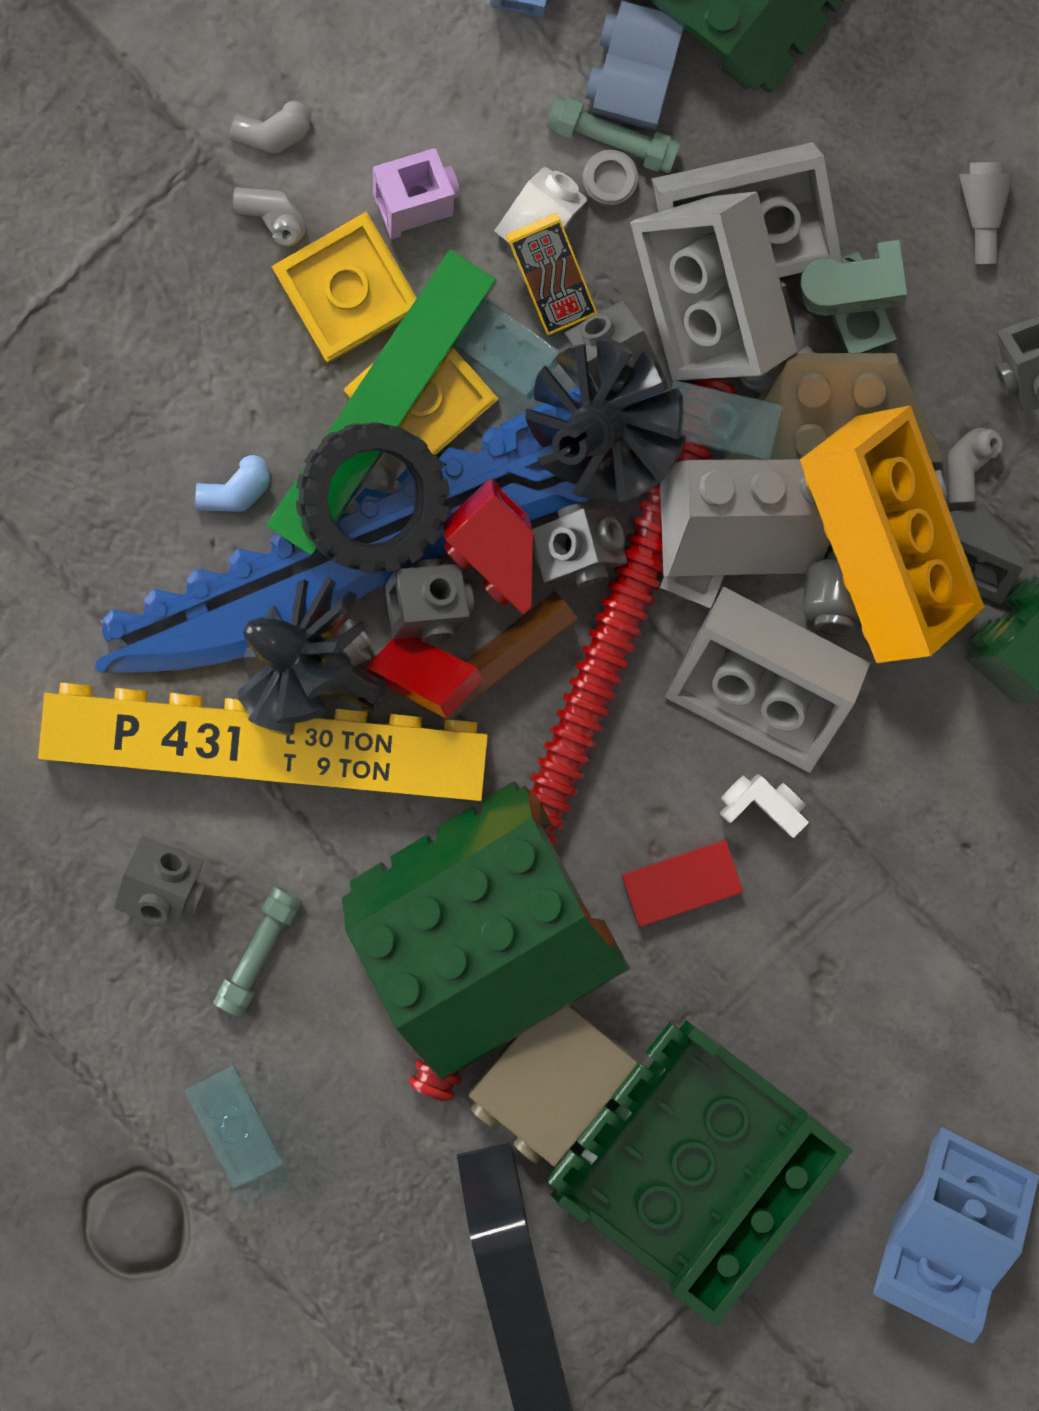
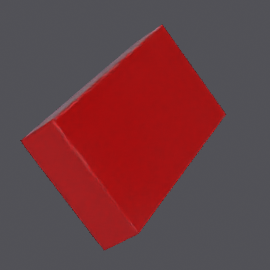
(425, 674)
(682, 882)

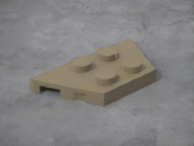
(831, 389)

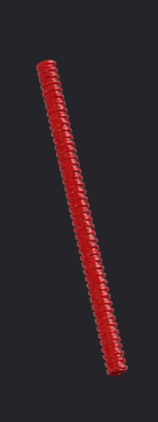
(594, 684)

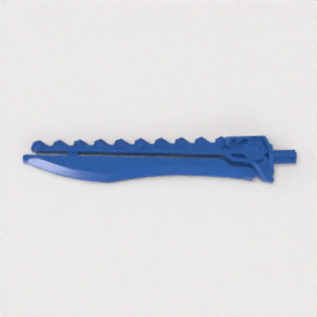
(218, 633)

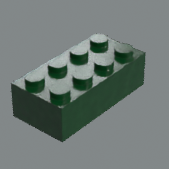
(1009, 645)

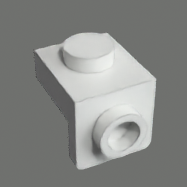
(543, 195)
(780, 804)

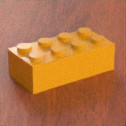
(892, 534)

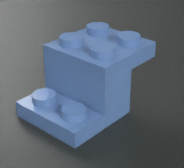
(956, 1235)

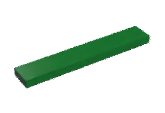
(397, 380)

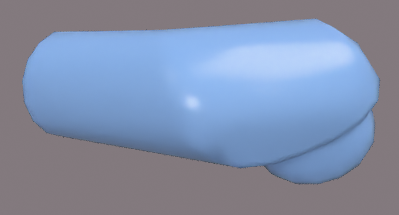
(239, 492)

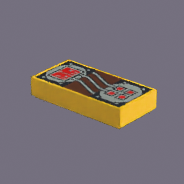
(551, 274)

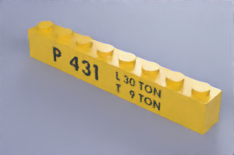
(226, 744)

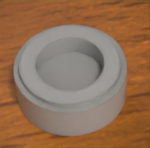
(610, 178)

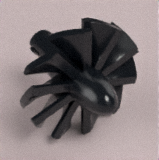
(612, 439)
(302, 660)

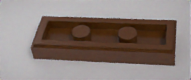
(518, 644)

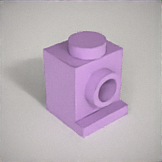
(414, 191)

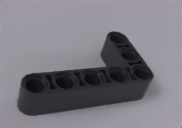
(512, 1279)

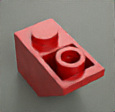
(497, 541)

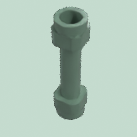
(568, 118)
(279, 910)

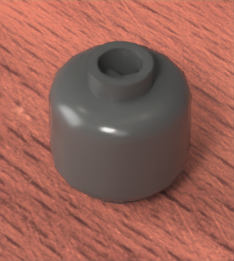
(828, 600)

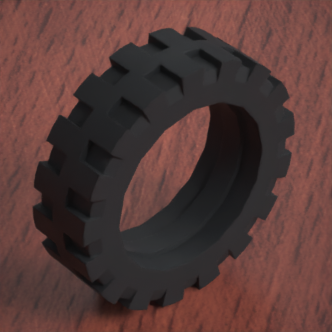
(428, 509)

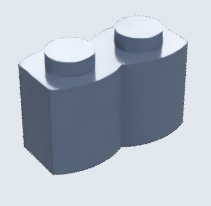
(637, 66)

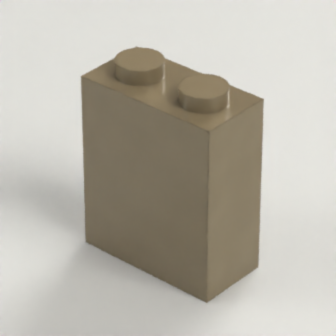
(551, 1083)

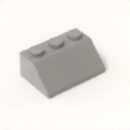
(791, 194)
(715, 288)
(739, 519)
(768, 680)

